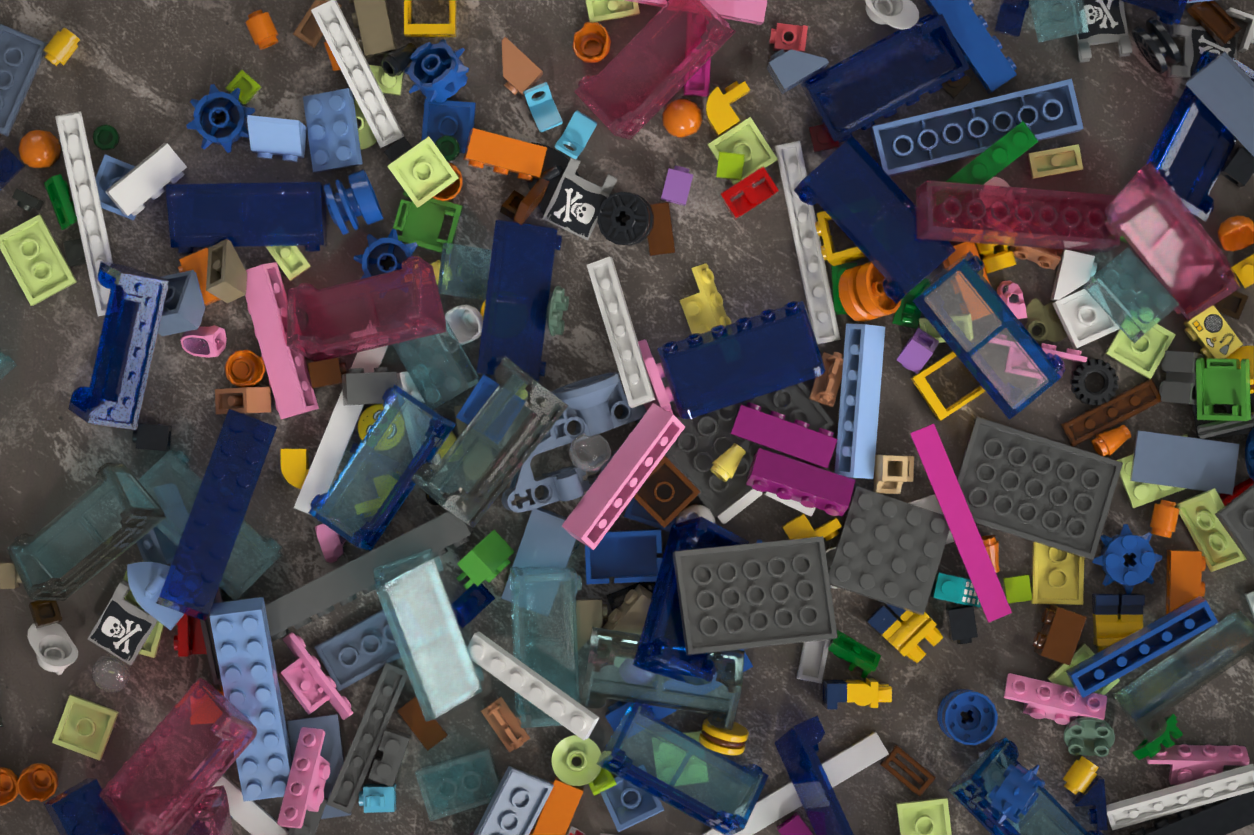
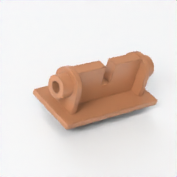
(1044, 257)
(827, 385)
(505, 724)

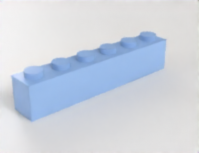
(859, 400)

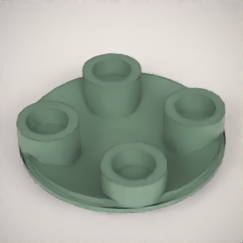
(557, 304)
(1089, 737)

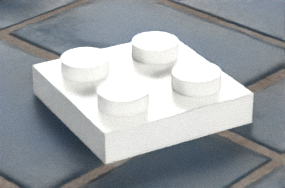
(1083, 318)

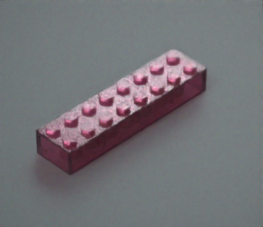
(1013, 216)

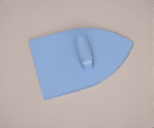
(145, 584)

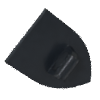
(552, 171)

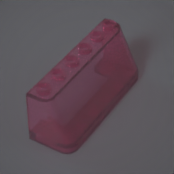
(178, 762)

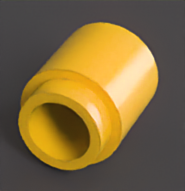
(61, 47)
(1080, 775)

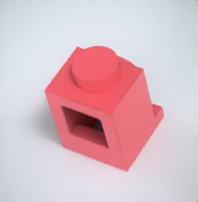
(799, 37)

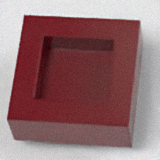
(821, 139)

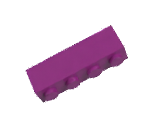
(784, 436)
(800, 482)

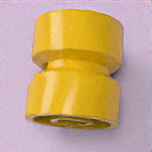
(993, 262)

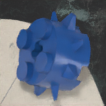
(437, 71)
(220, 103)
(380, 250)
(1112, 559)
(1016, 792)

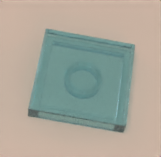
(464, 271)

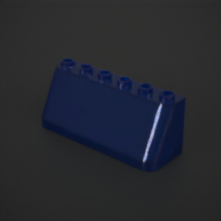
(885, 76)
(741, 360)

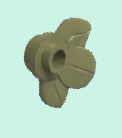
(1046, 319)

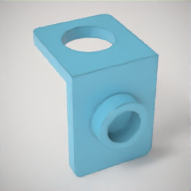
(543, 108)
(576, 134)

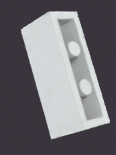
(146, 180)

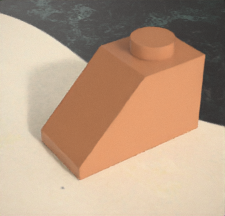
(518, 69)
(243, 400)

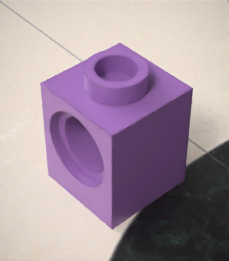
(677, 185)
(917, 351)

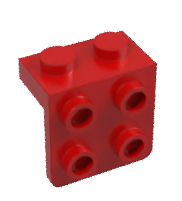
(189, 637)

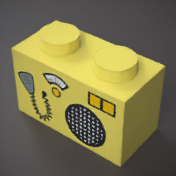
(1212, 334)

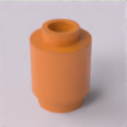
(262, 29)
(1164, 518)

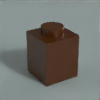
(327, 372)

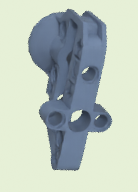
(592, 409)

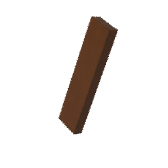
(1112, 412)

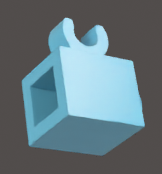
(378, 798)

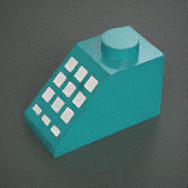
(954, 589)

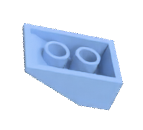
(277, 137)

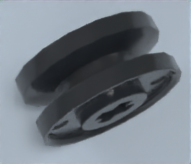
(1156, 45)
(616, 208)

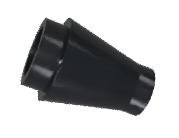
(398, 60)

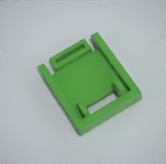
(425, 222)
(1223, 384)

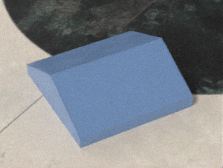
(108, 174)
(629, 804)

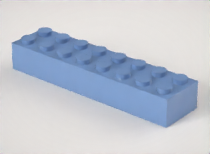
(974, 127)
(253, 688)

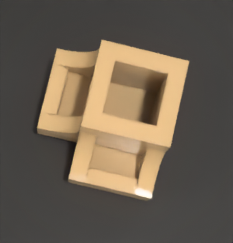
(891, 472)

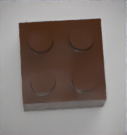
(666, 492)
(1059, 634)

